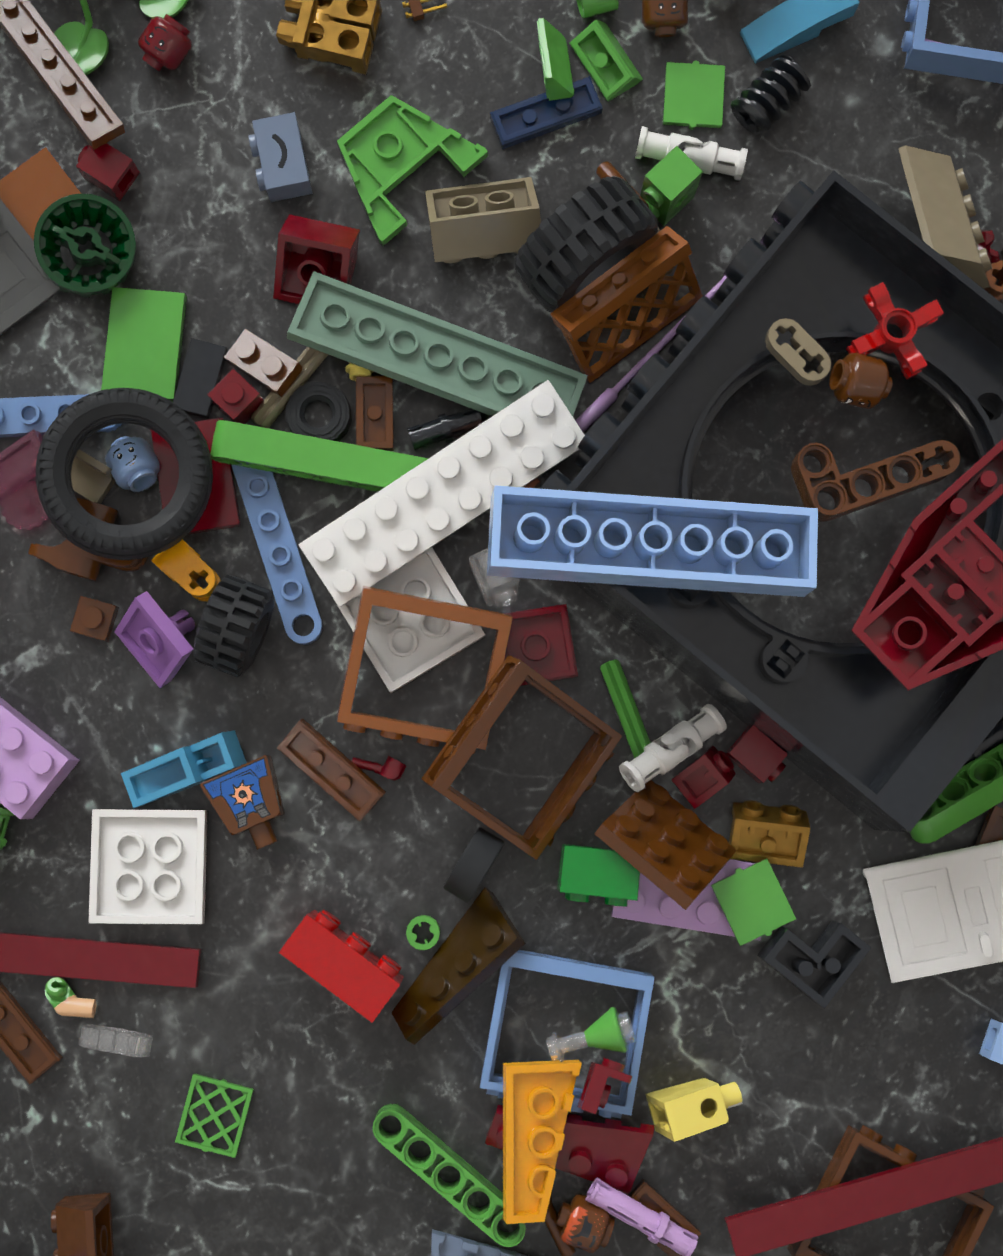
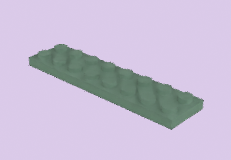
(423, 349)

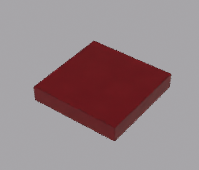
(543, 642)

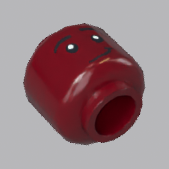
(164, 43)

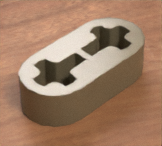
(805, 346)

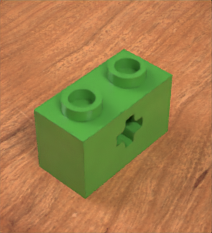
(671, 185)

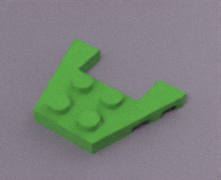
(391, 147)

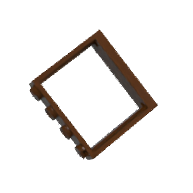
(476, 725)
(969, 1226)

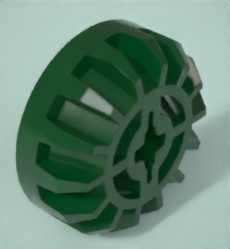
(56, 229)

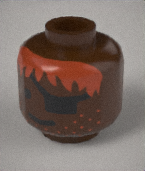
(584, 1224)

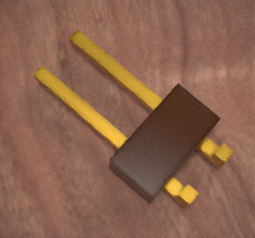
(417, 12)

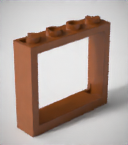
(395, 728)

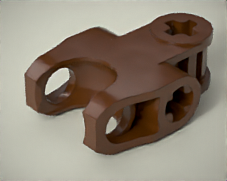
(79, 562)

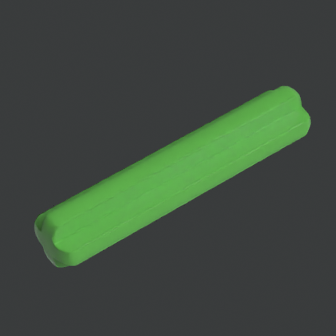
(625, 706)

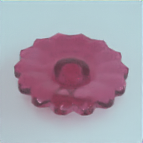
(23, 507)

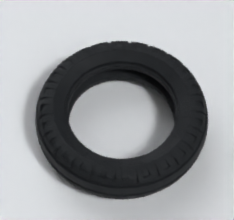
(123, 407)

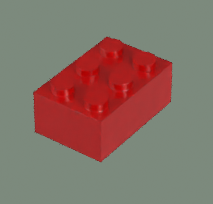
(343, 963)

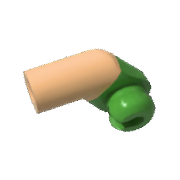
(65, 1001)

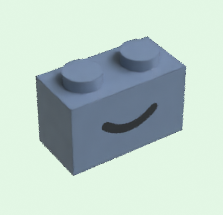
(281, 157)

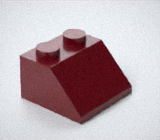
(312, 246)

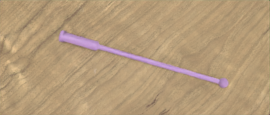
(610, 395)

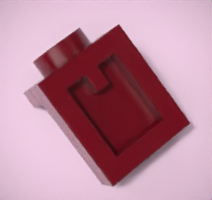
(705, 776)
(595, 1090)

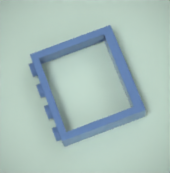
(945, 58)
(582, 970)

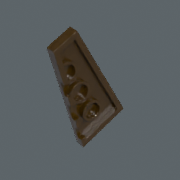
(462, 963)

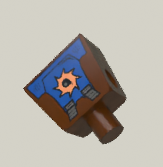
(247, 799)

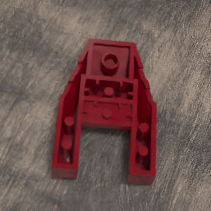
(943, 585)

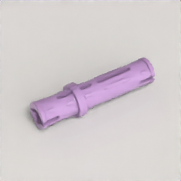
(653, 1224)

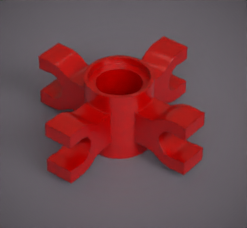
(881, 306)

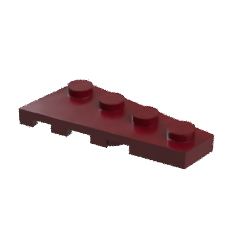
(593, 1148)

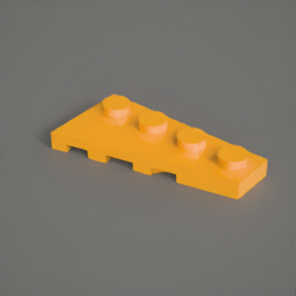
(533, 1127)

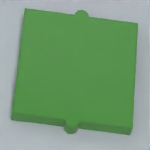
(694, 95)
(753, 902)

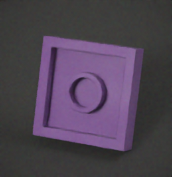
(155, 638)

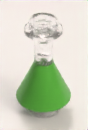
(609, 1032)

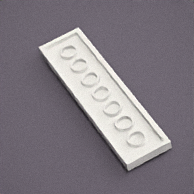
(442, 493)

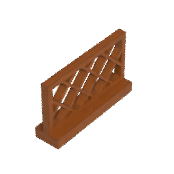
(617, 290)

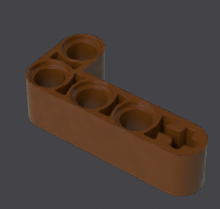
(877, 474)

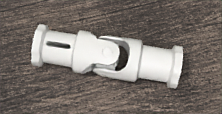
(705, 155)
(672, 747)

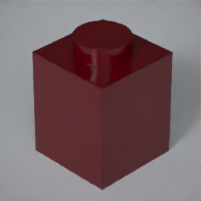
(107, 169)
(235, 397)
(757, 755)

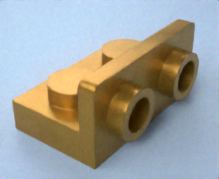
(769, 833)

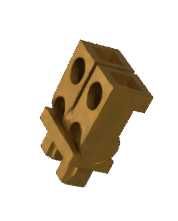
(332, 31)

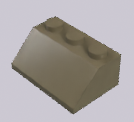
(482, 219)

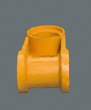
(185, 566)

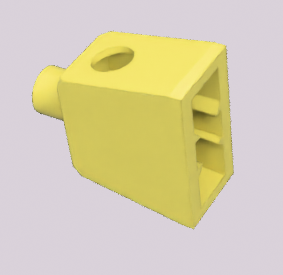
(692, 1107)

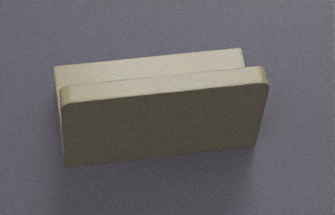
(90, 477)

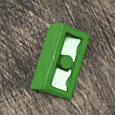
(605, 60)
(554, 61)

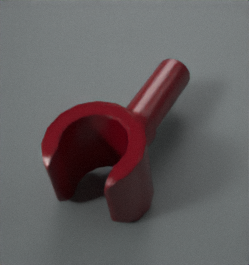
(391, 769)

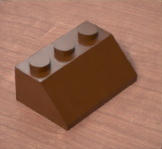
(83, 1225)

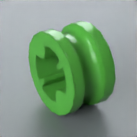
(412, 936)

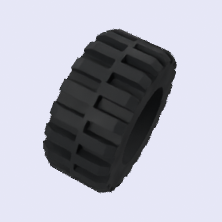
(584, 240)

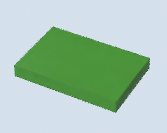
(144, 340)

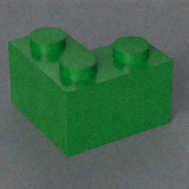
(596, 873)

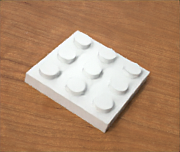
(409, 643)
(148, 866)

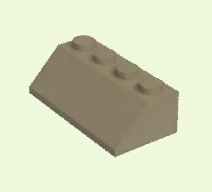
(945, 212)

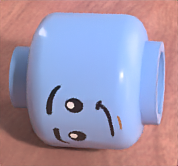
(132, 463)

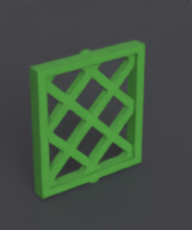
(206, 1145)

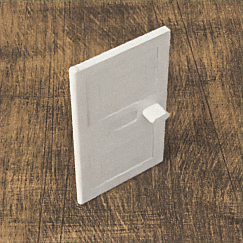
(940, 911)

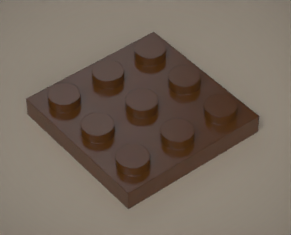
(666, 843)

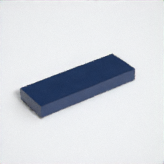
(540, 116)

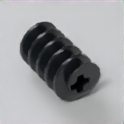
(769, 92)

